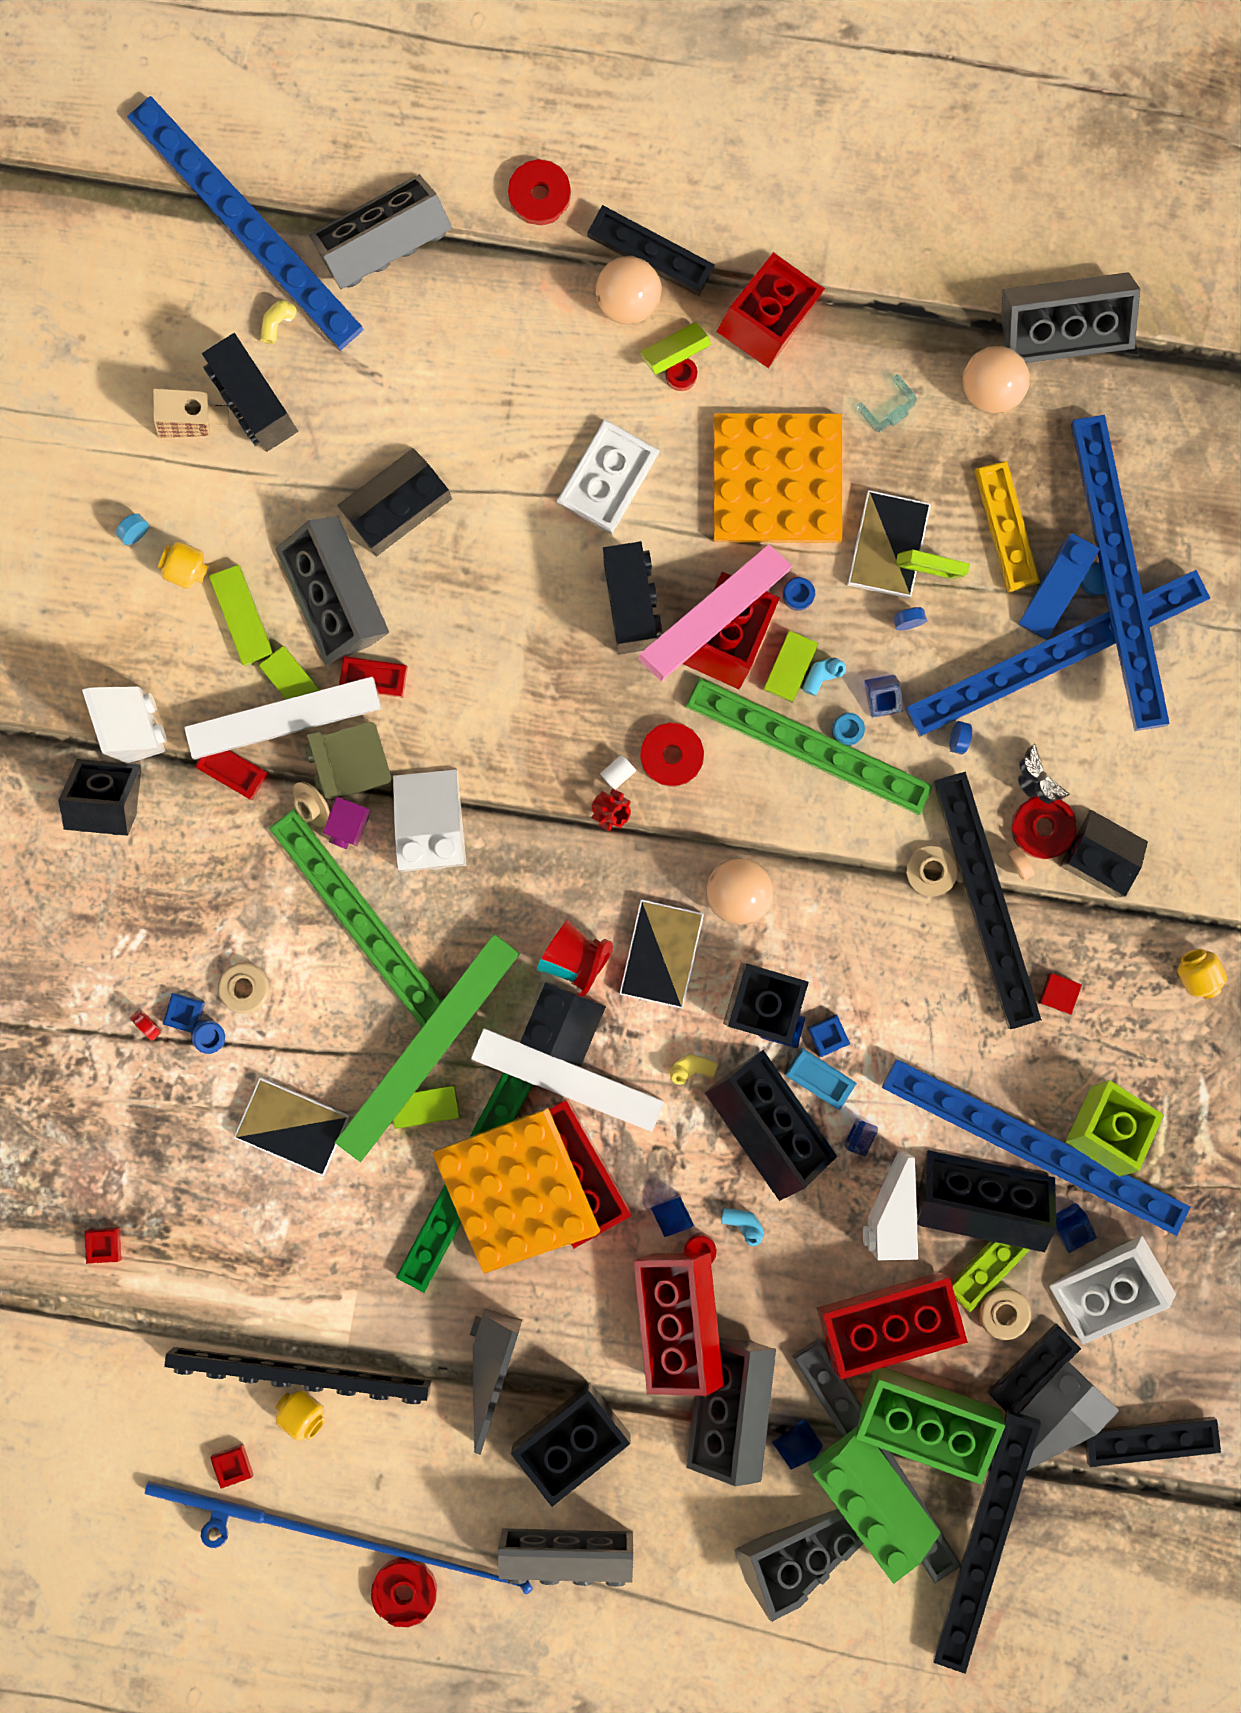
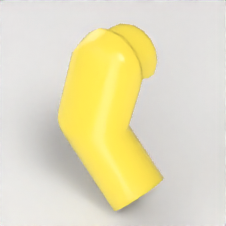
(272, 317)
(690, 1065)

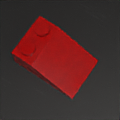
(770, 310)
(734, 648)

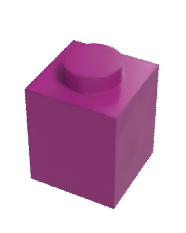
(346, 823)

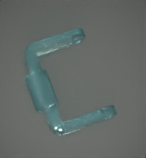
(897, 414)

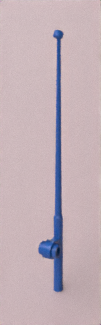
(223, 1509)

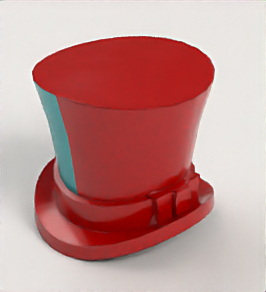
(575, 957)

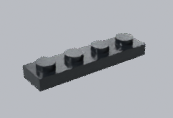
(662, 254)
(1153, 1442)

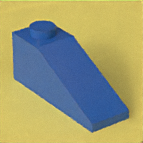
(1058, 585)

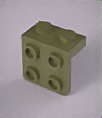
(348, 760)

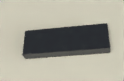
(1034, 1369)

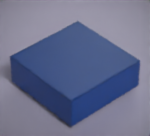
(183, 1012)
(828, 1035)

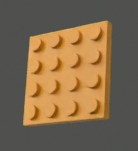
(777, 478)
(516, 1191)

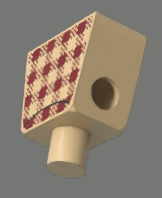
(174, 413)

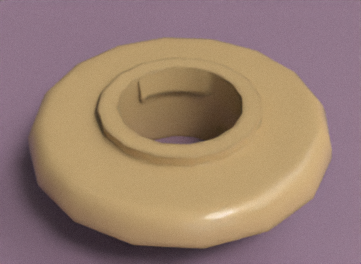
(310, 804)
(920, 882)
(227, 991)
(1016, 1325)

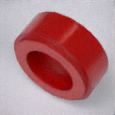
(682, 375)
(145, 1024)
(701, 1244)

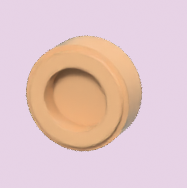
(1021, 863)

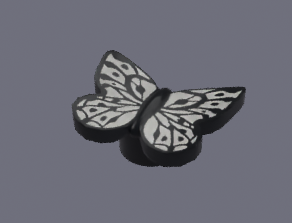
(1035, 780)

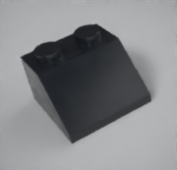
(100, 797)
(1105, 855)
(765, 1003)
(562, 1024)

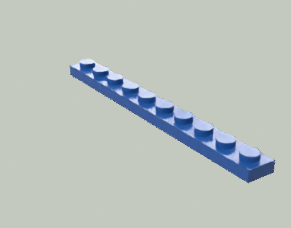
(245, 223)
(1120, 573)
(1048, 657)
(1035, 1147)

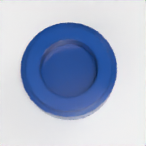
(798, 593)
(909, 618)
(960, 737)
(208, 1036)

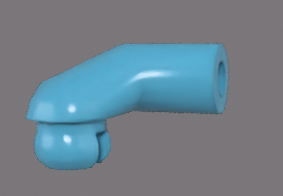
(823, 671)
(746, 1222)

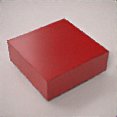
(1060, 993)
(103, 1245)
(231, 1466)

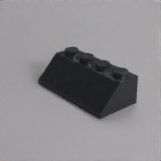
(771, 1125)
(987, 1201)

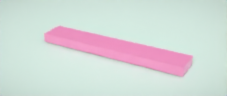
(714, 612)

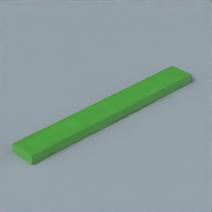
(809, 746)
(357, 916)
(427, 1048)

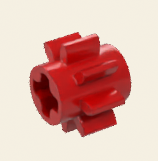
(611, 809)

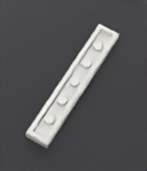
(282, 718)
(567, 1080)

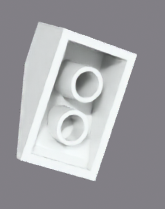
(125, 722)
(428, 821)
(893, 1217)
(1114, 1291)

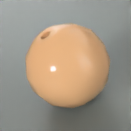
(628, 290)
(996, 379)
(739, 891)

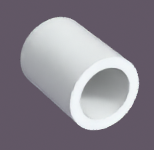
(617, 772)

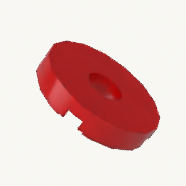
(535, 174)
(672, 735)
(1026, 834)
(404, 1612)

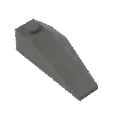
(492, 1353)
(1068, 1413)
(795, 1560)

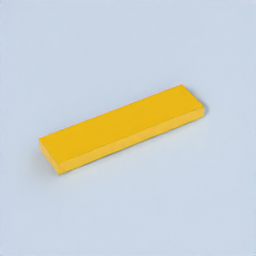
(1007, 526)

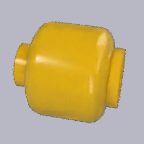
(182, 565)
(1202, 973)
(299, 1415)

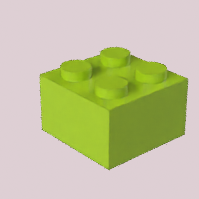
(1114, 1128)

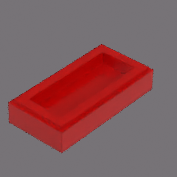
(388, 677)
(233, 772)

